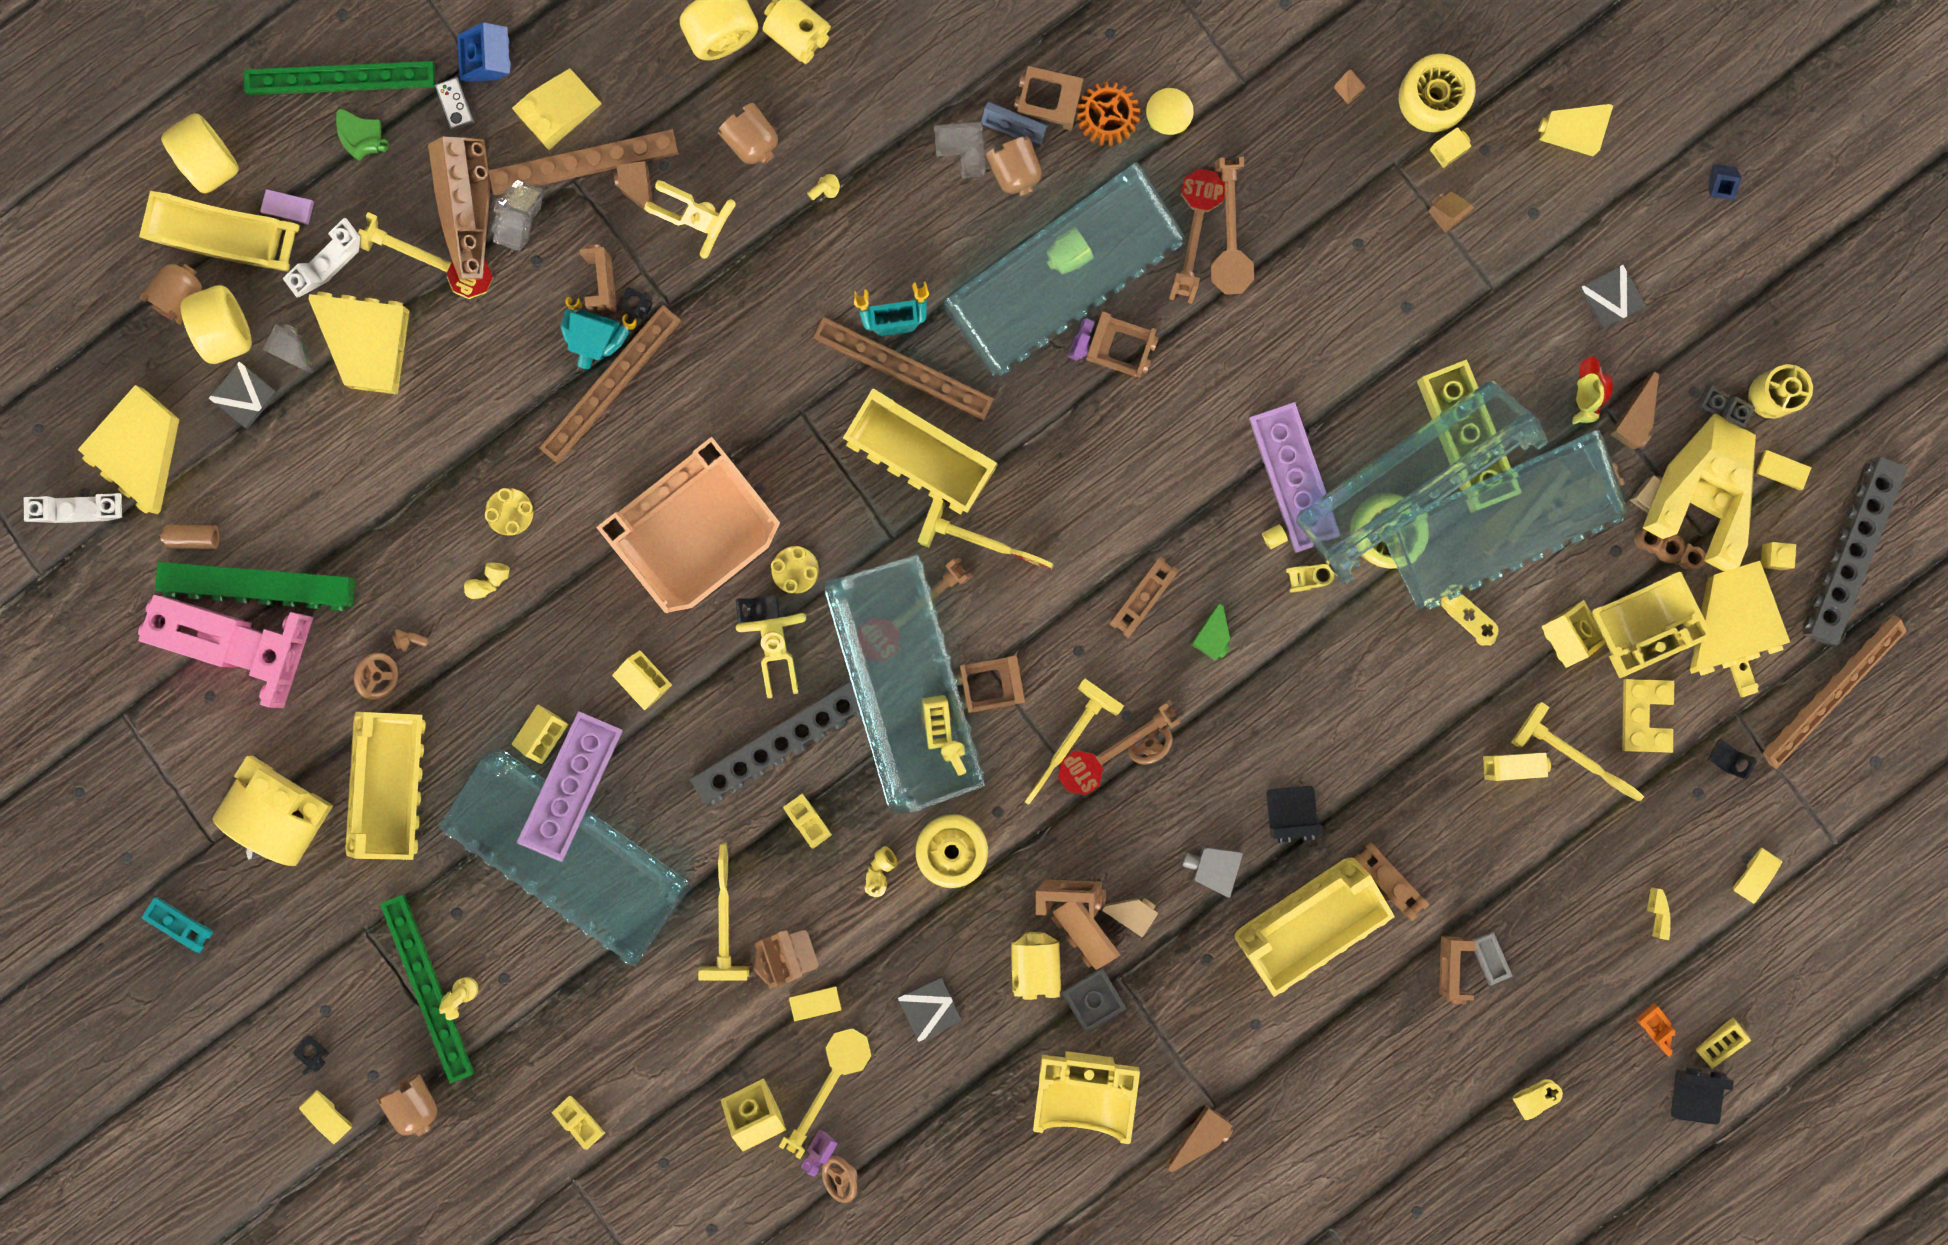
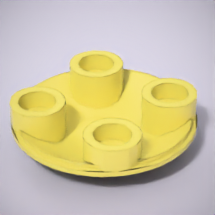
(1169, 111)
(509, 511)
(795, 569)

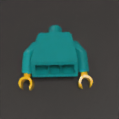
(893, 317)
(592, 334)

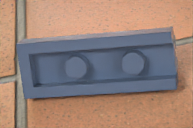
(1014, 124)

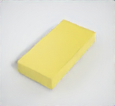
(1783, 470)
(815, 1003)

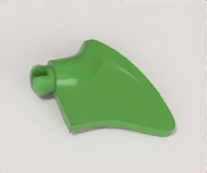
(360, 135)

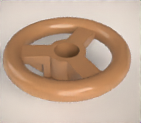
(365, 671)
(1151, 747)
(842, 1178)

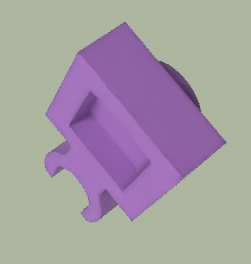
(1080, 345)
(820, 1152)

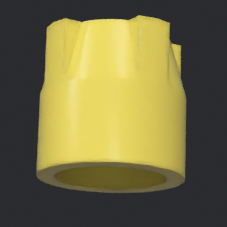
(1274, 536)

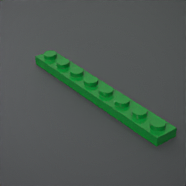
(339, 78)
(426, 988)

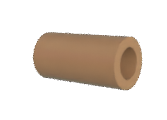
(190, 536)

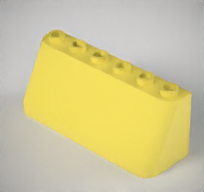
(919, 452)
(384, 786)
(1313, 925)

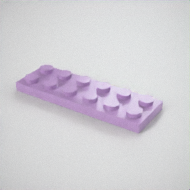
(1289, 466)
(570, 786)

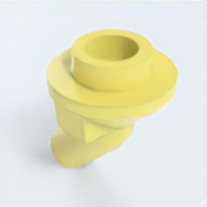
(828, 185)
(952, 752)

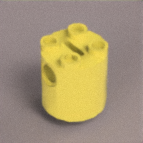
(796, 28)
(1780, 391)
(1036, 966)

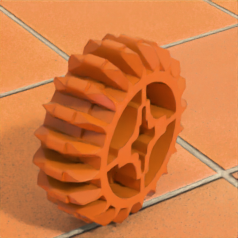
(1101, 108)

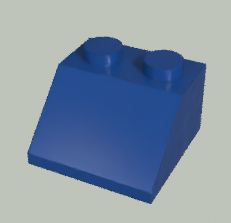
(483, 53)

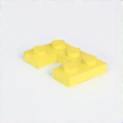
(1636, 715)

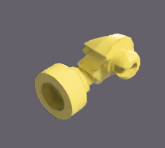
(480, 588)
(875, 880)
(462, 991)

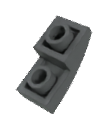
(1726, 406)

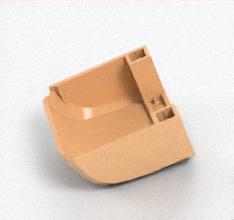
(691, 529)

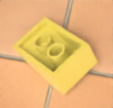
(556, 107)

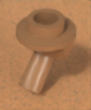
(403, 639)

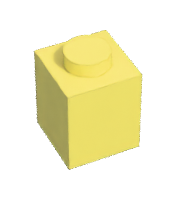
(1451, 147)
(1778, 556)

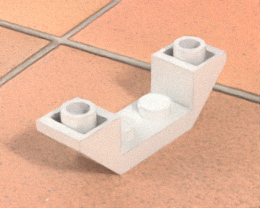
(327, 263)
(67, 510)

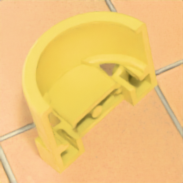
(1642, 624)
(262, 812)
(1087, 1094)

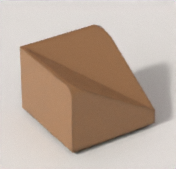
(1349, 87)

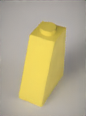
(1576, 128)
(1516, 766)

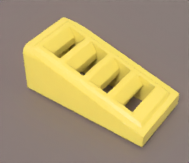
(934, 702)
(1729, 1049)

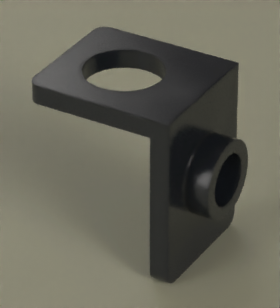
(643, 307)
(758, 608)
(1729, 758)
(315, 1063)

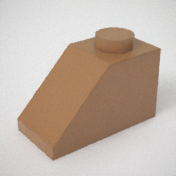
(634, 182)
(1449, 210)

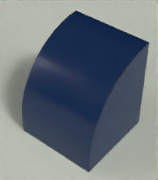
(1724, 181)

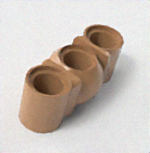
(1680, 553)

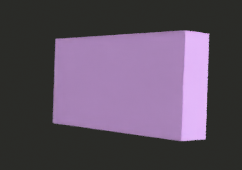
(287, 207)

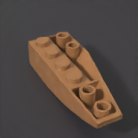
(462, 200)

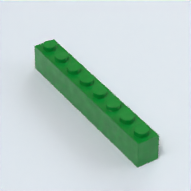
(254, 584)

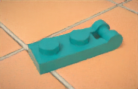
(176, 924)

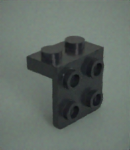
(1292, 813)
(1699, 1095)

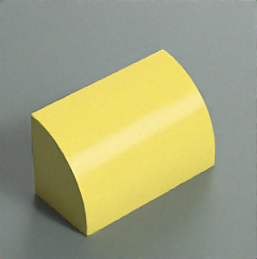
(642, 680)
(539, 734)

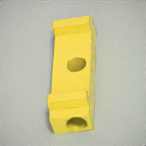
(1744, 679)

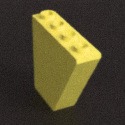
(364, 339)
(135, 448)
(1740, 618)

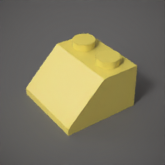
(1574, 634)
(752, 1115)

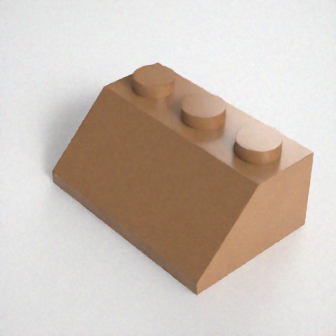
(1085, 934)

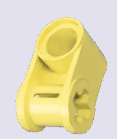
(1308, 577)
(1534, 1100)

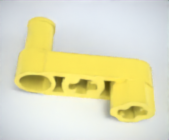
(1456, 609)

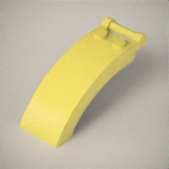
(217, 231)

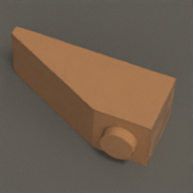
(1638, 418)
(1202, 1137)

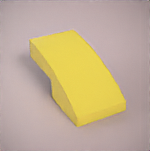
(807, 821)
(1758, 875)
(1659, 905)
(324, 1117)
(578, 1122)

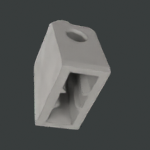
(1215, 868)

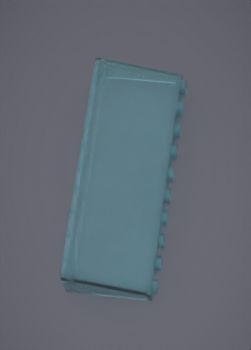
(1064, 270)
(1417, 475)
(1508, 521)
(893, 663)
(600, 886)

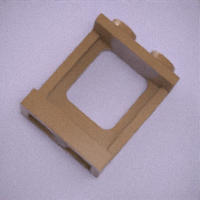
(1068, 100)
(606, 301)
(1103, 339)
(1010, 681)
(1070, 891)
(1450, 968)

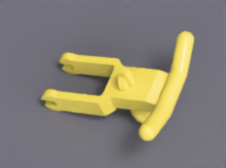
(698, 216)
(774, 644)

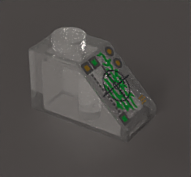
(289, 347)

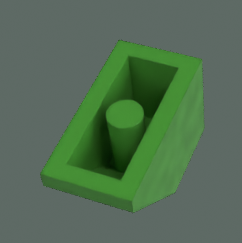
(1214, 635)

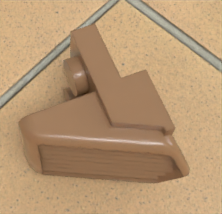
(784, 958)

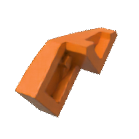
(1657, 1027)

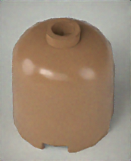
(750, 135)
(1016, 166)
(170, 288)
(409, 1106)

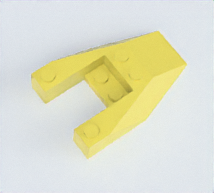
(1717, 477)

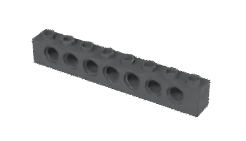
(1891, 477)
(704, 781)

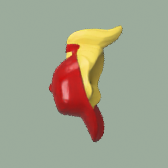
(1593, 390)

